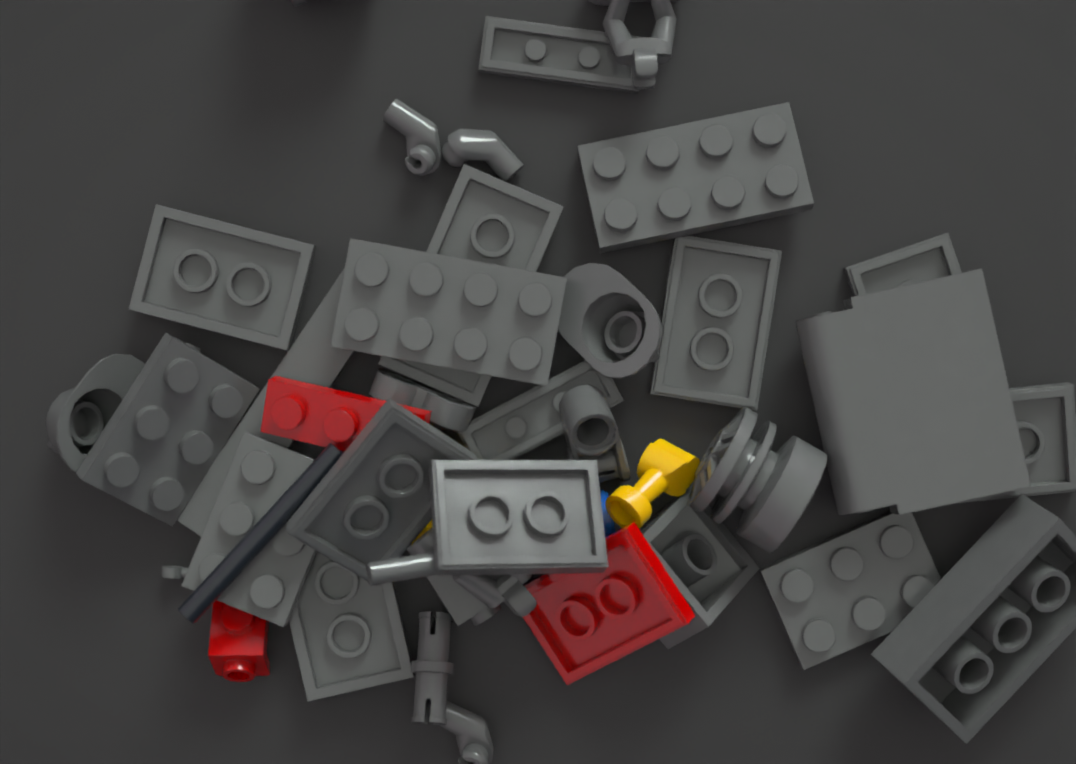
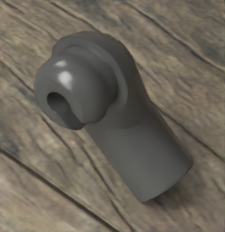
(420, 135)
(481, 146)
(471, 735)

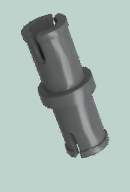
(432, 668)

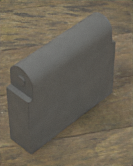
(913, 397)

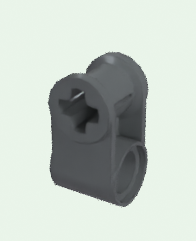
(596, 438)

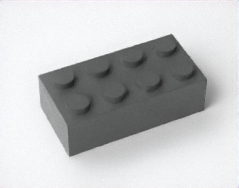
(988, 619)

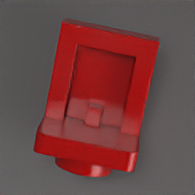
(238, 644)

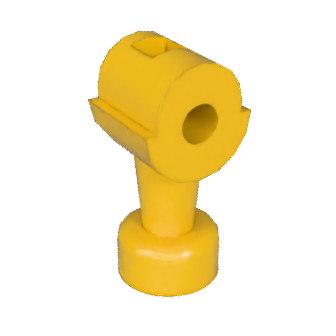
(660, 470)

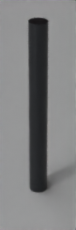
(258, 536)

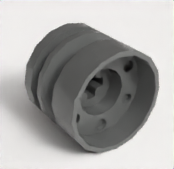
(763, 483)

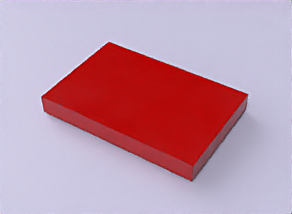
(606, 615)

